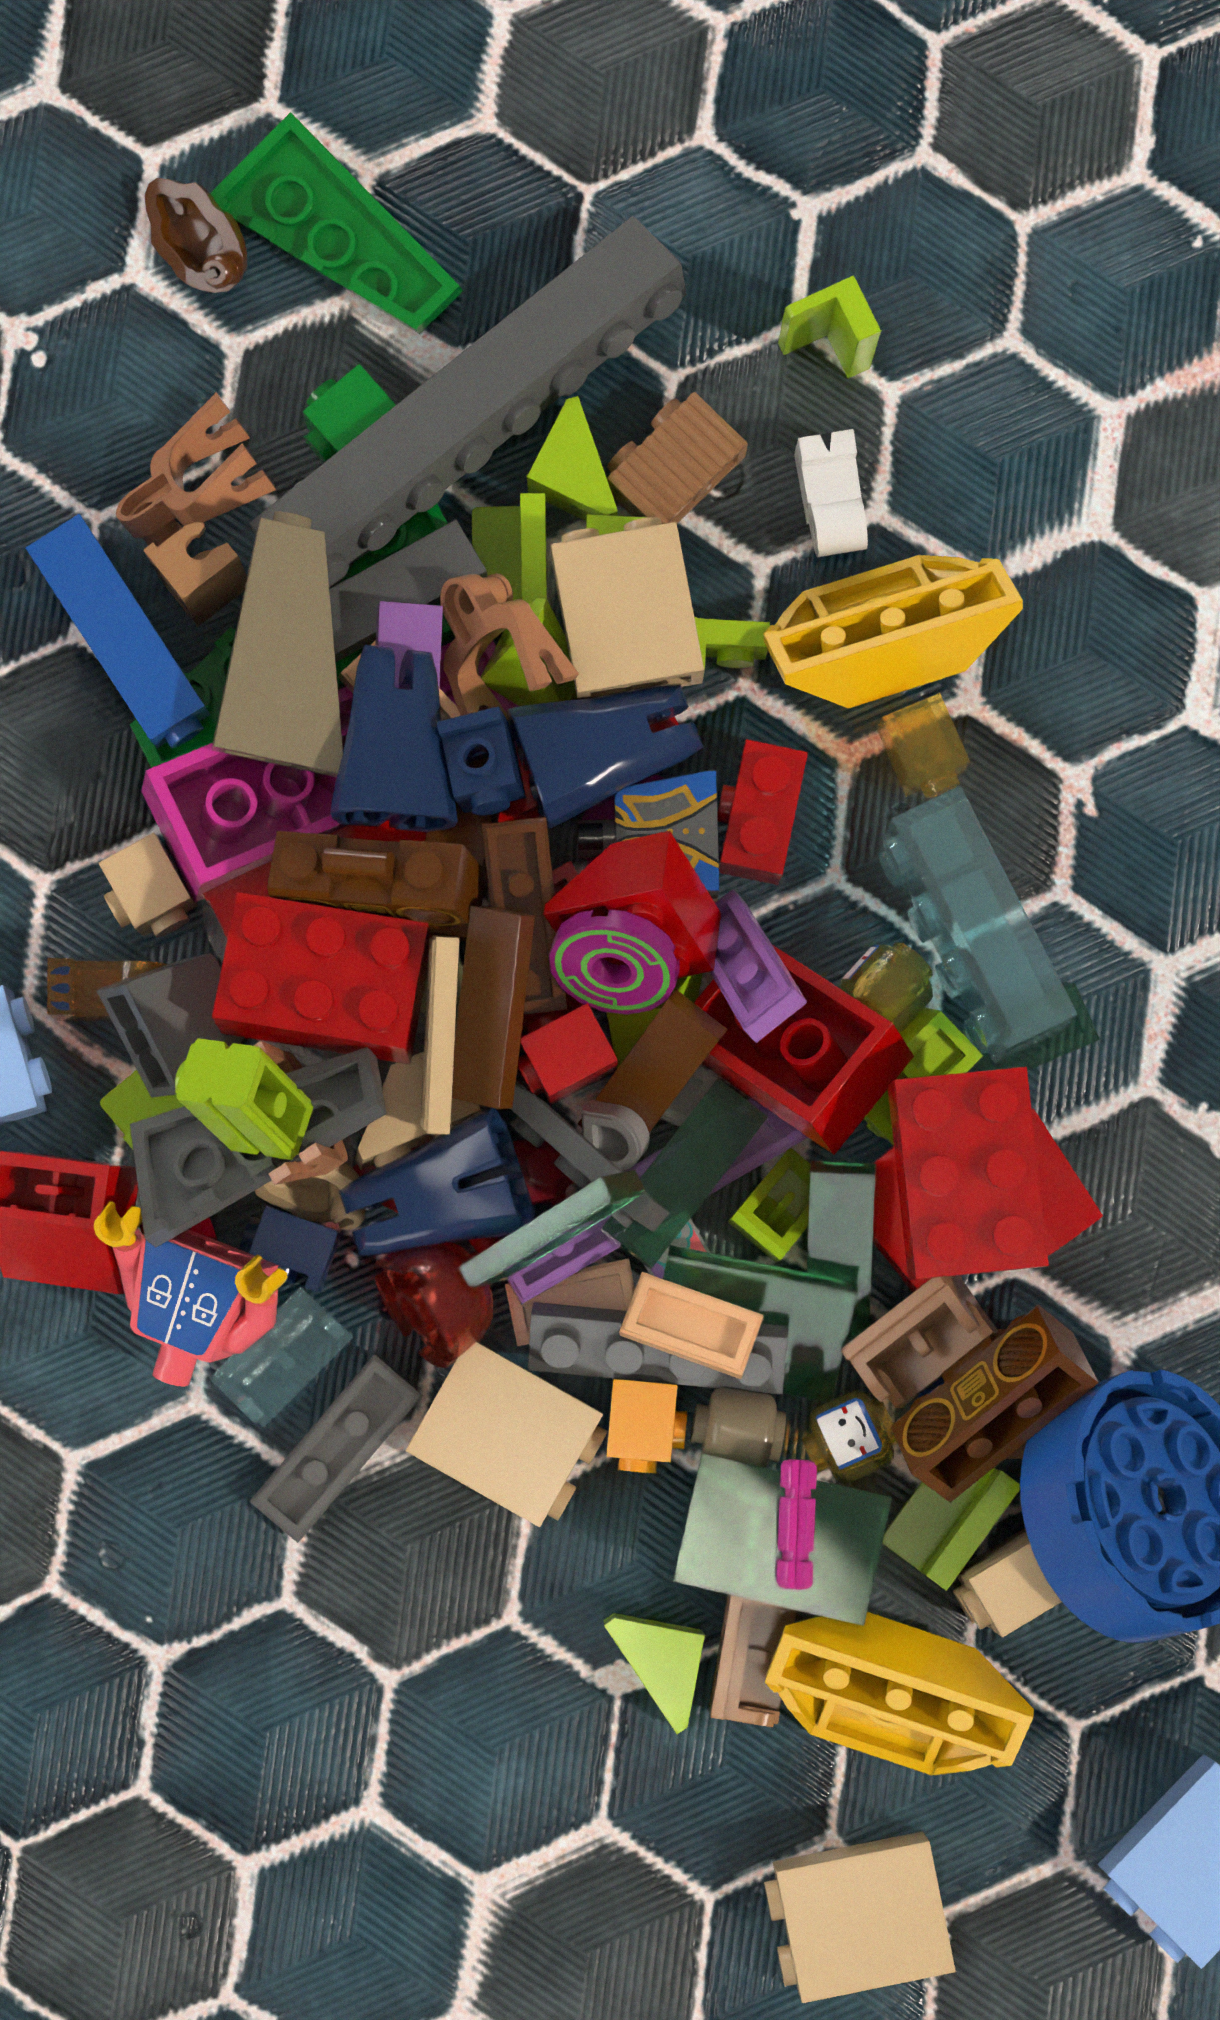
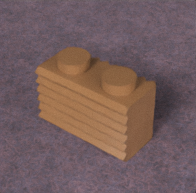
(675, 463)

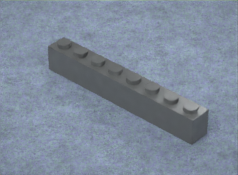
(486, 395)

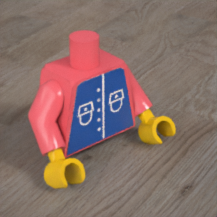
(190, 1294)

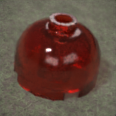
(429, 1294)

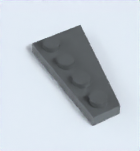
(192, 1174)

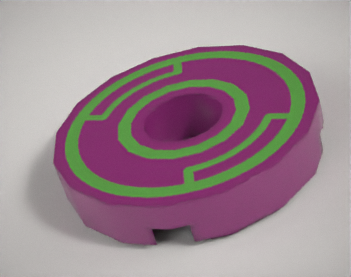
(623, 989)

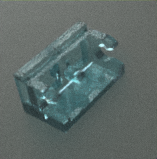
(283, 1359)

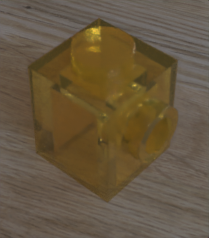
(924, 747)

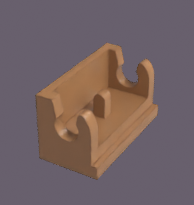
(197, 583)
(919, 1340)
(743, 1658)

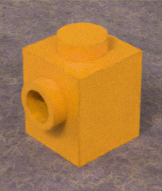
(644, 1424)

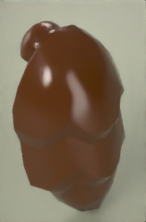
(195, 235)

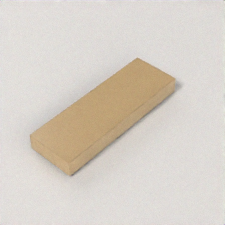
(439, 1034)

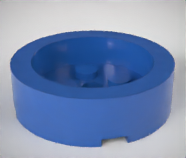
(1096, 1506)

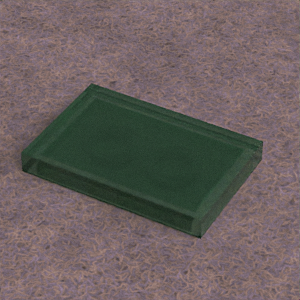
(810, 1304)
(734, 1540)

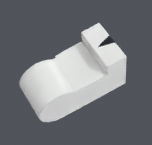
(831, 492)

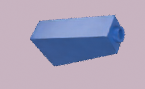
(119, 633)

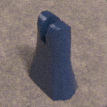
(598, 745)
(393, 747)
(445, 1190)

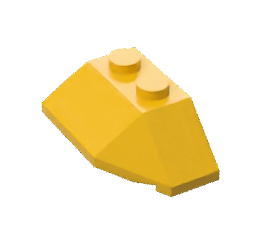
(892, 627)
(899, 1694)

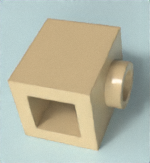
(147, 888)

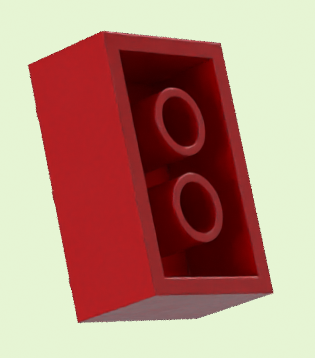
(322, 977)
(818, 1065)
(967, 1173)

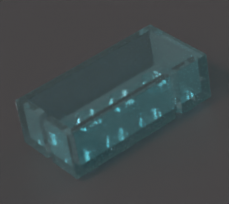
(976, 926)

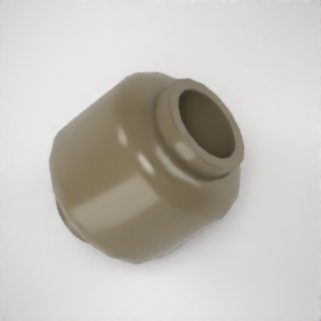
(740, 1426)

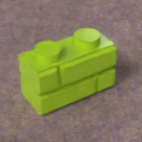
(243, 1098)

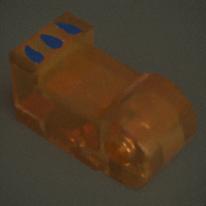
(74, 986)

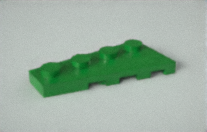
(322, 216)

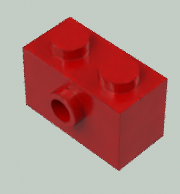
(760, 811)
(565, 1054)

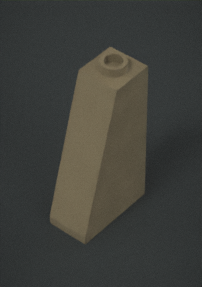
(282, 663)

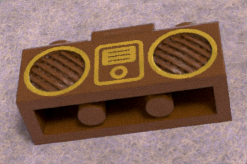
(377, 877)
(993, 1402)

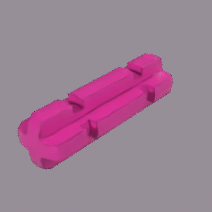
(796, 1524)

